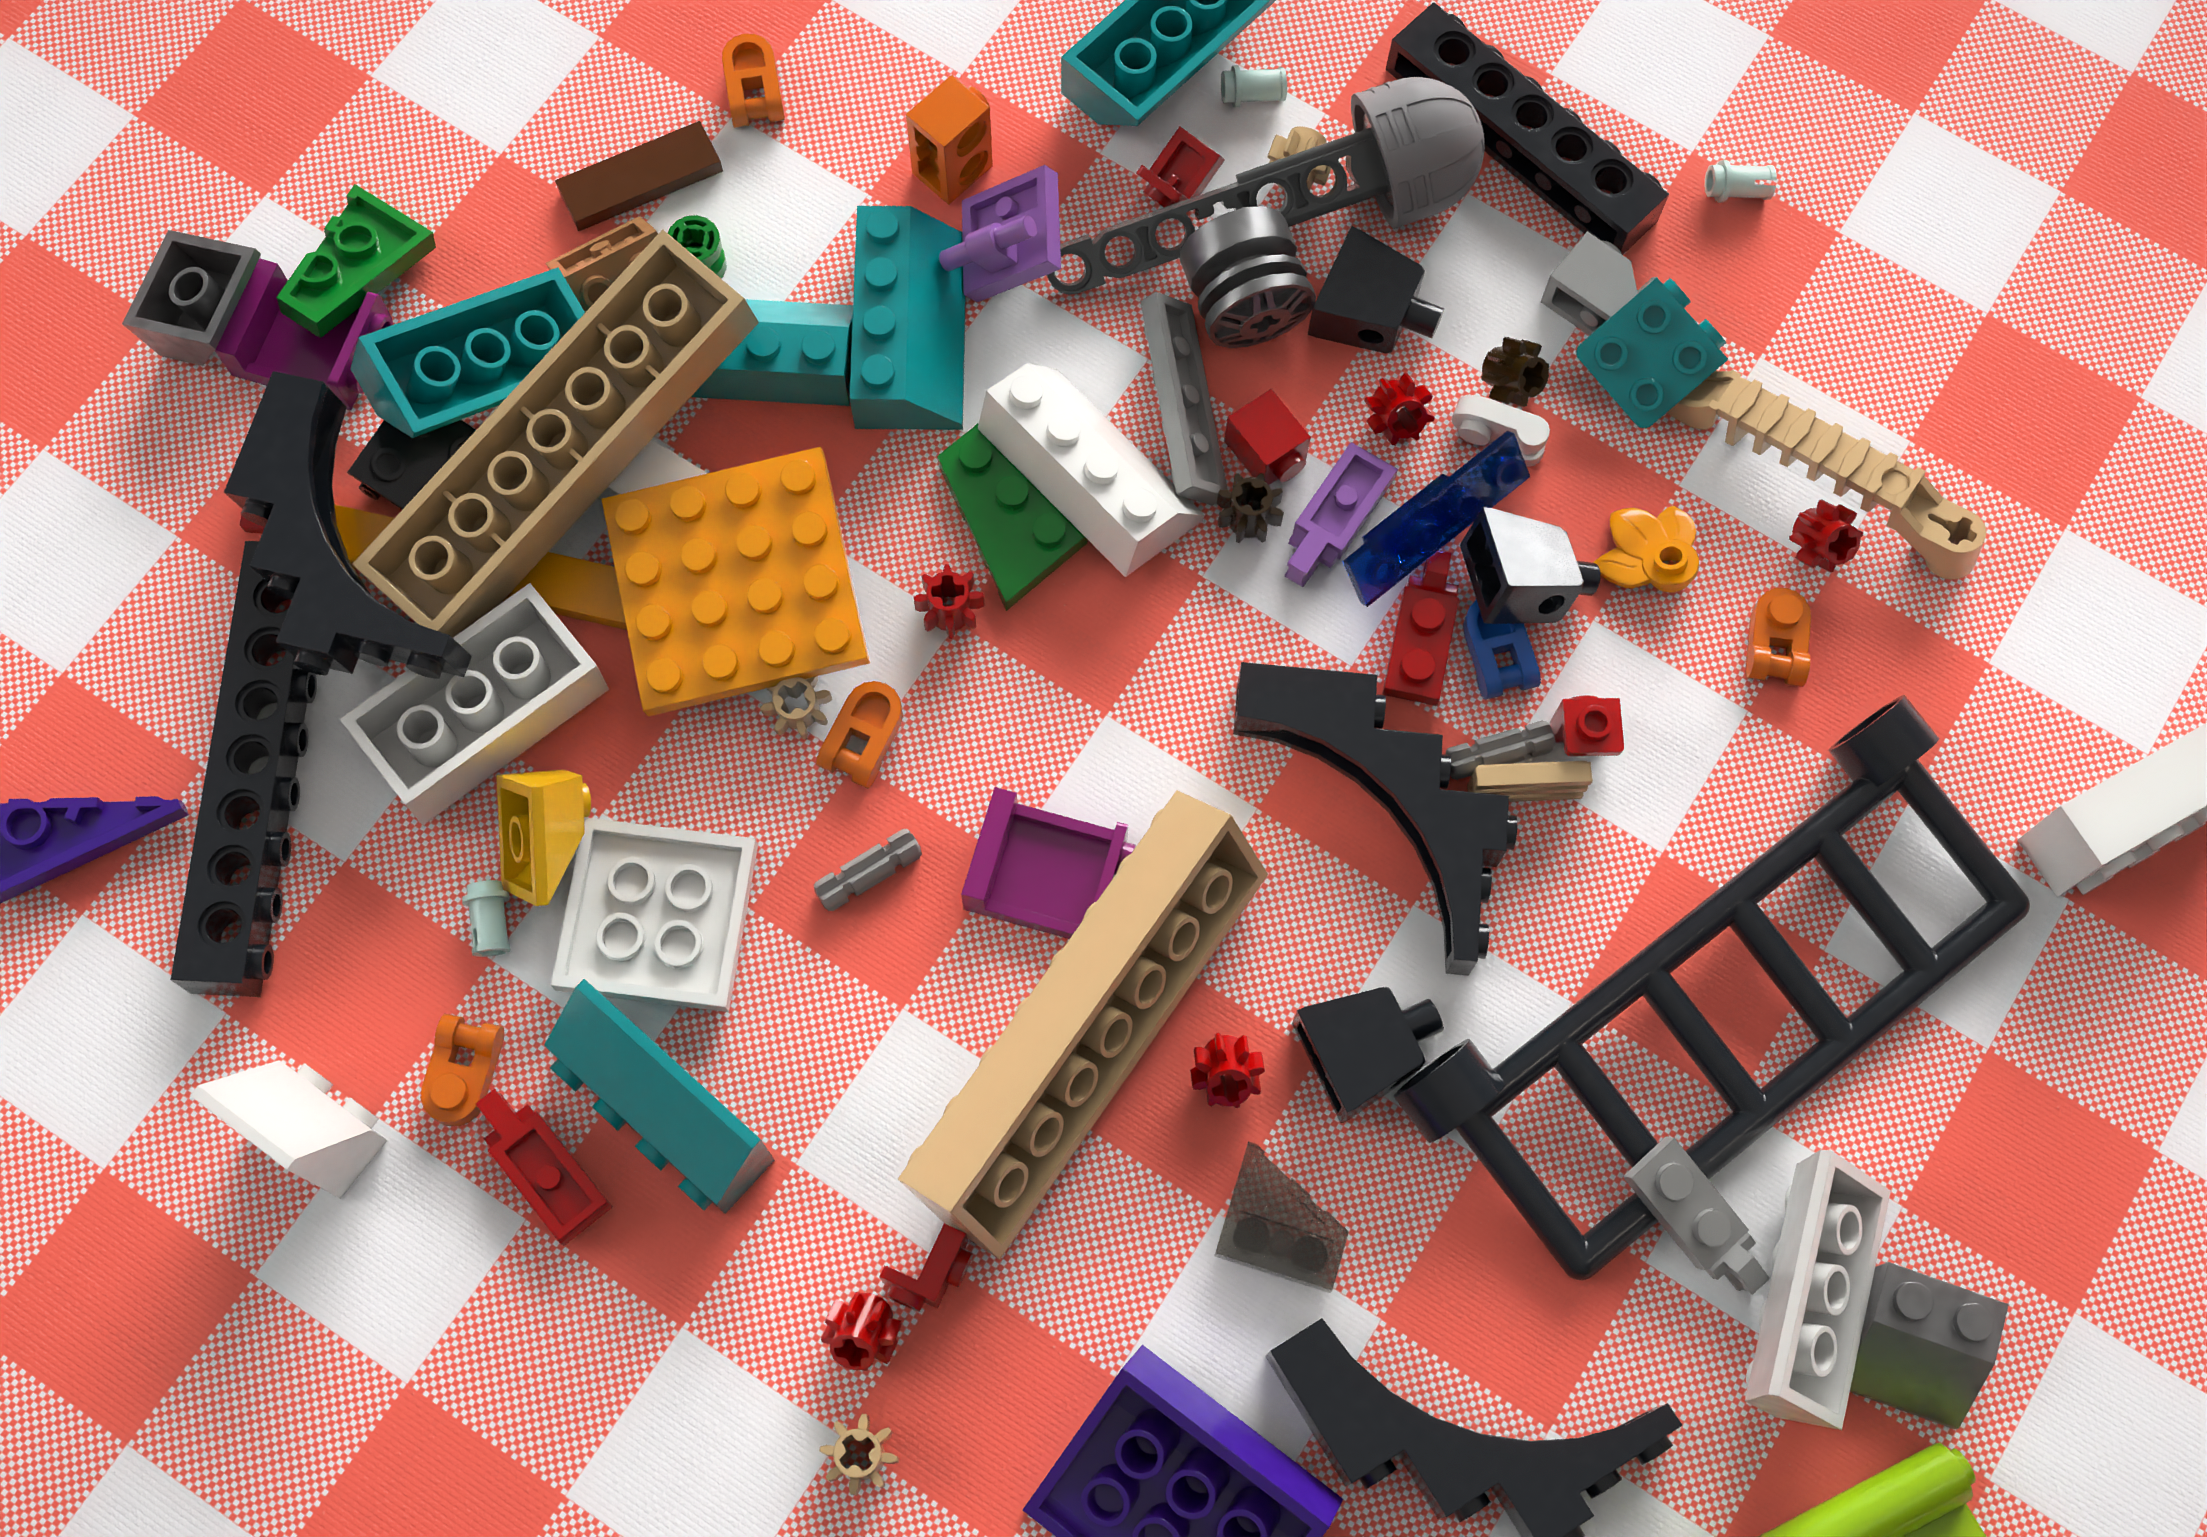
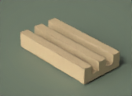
(1533, 780)

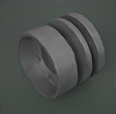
(1247, 277)

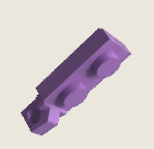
(1338, 511)

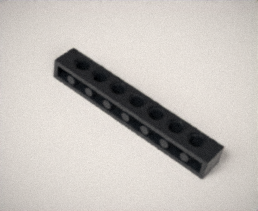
(230, 793)

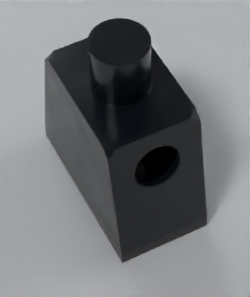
(1372, 297)
(1524, 569)
(1364, 1045)

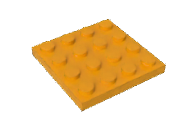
(734, 581)

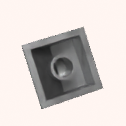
(190, 295)
(1926, 1345)

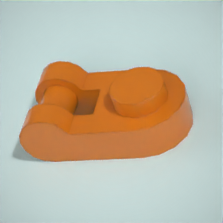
(748, 66)
(1782, 621)
(871, 714)
(453, 1088)

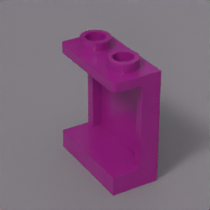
(267, 341)
(1040, 866)

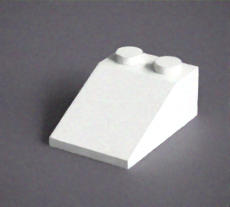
(296, 1122)

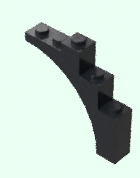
(287, 487)
(1341, 724)
(1453, 1467)

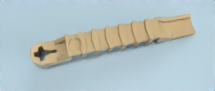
(1934, 526)

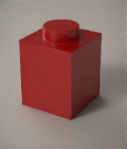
(1268, 439)

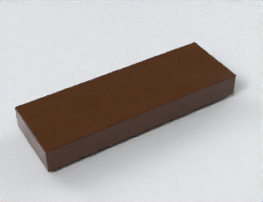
(639, 175)

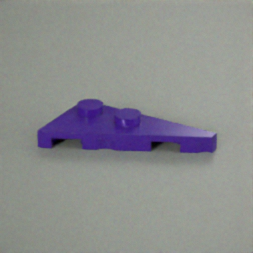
(65, 833)

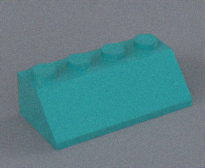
(1148, 53)
(906, 323)
(464, 353)
(789, 357)
(656, 1099)

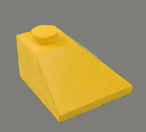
(539, 830)

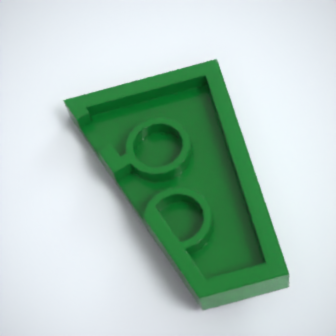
(359, 255)
(1010, 519)

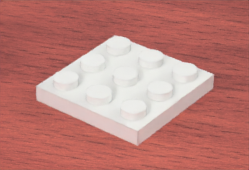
(656, 914)

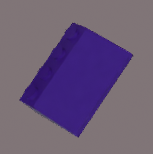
(1175, 1465)

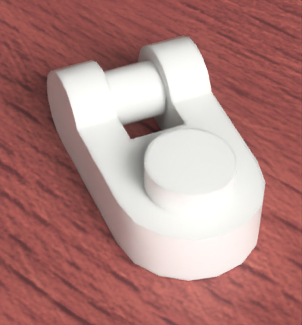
(1485, 420)

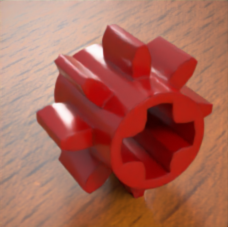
(1408, 420)
(1826, 536)
(949, 585)
(1227, 1070)
(861, 1331)

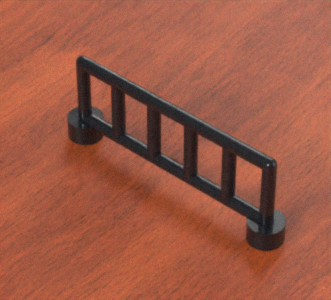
(1880, 759)

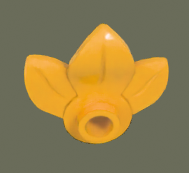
(1645, 544)

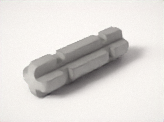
(1501, 748)
(867, 869)

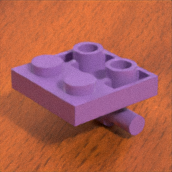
(1008, 235)

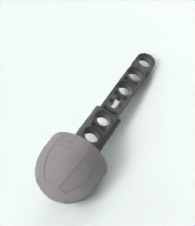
(1410, 149)

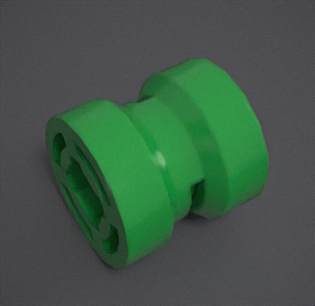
(702, 240)

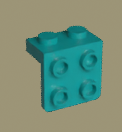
(1652, 352)

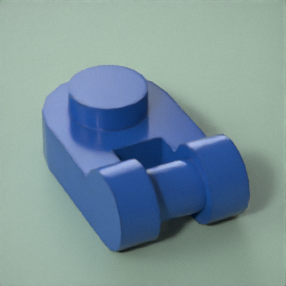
(1491, 639)

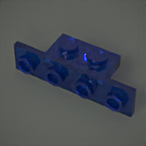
(1434, 518)

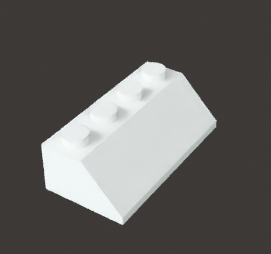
(1085, 466)
(1818, 1292)

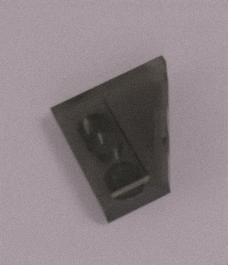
(1279, 1227)

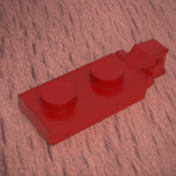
(1423, 634)
(542, 1168)

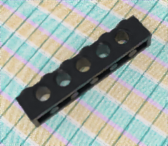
(1534, 153)

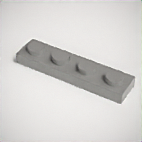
(1183, 398)

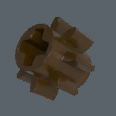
(1515, 371)
(1254, 495)

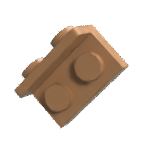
(602, 260)

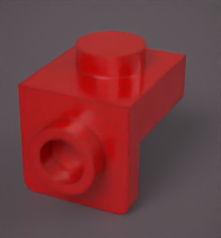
(1180, 169)
(1589, 726)
(944, 1266)

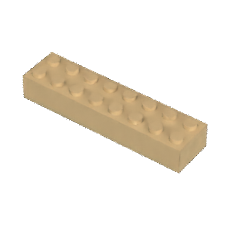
(558, 439)
(1085, 1024)

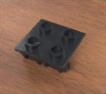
(401, 465)

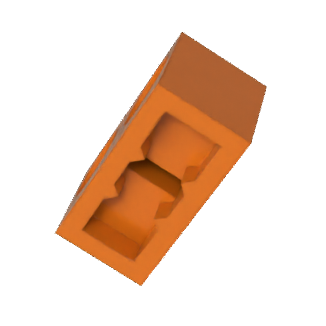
(950, 138)

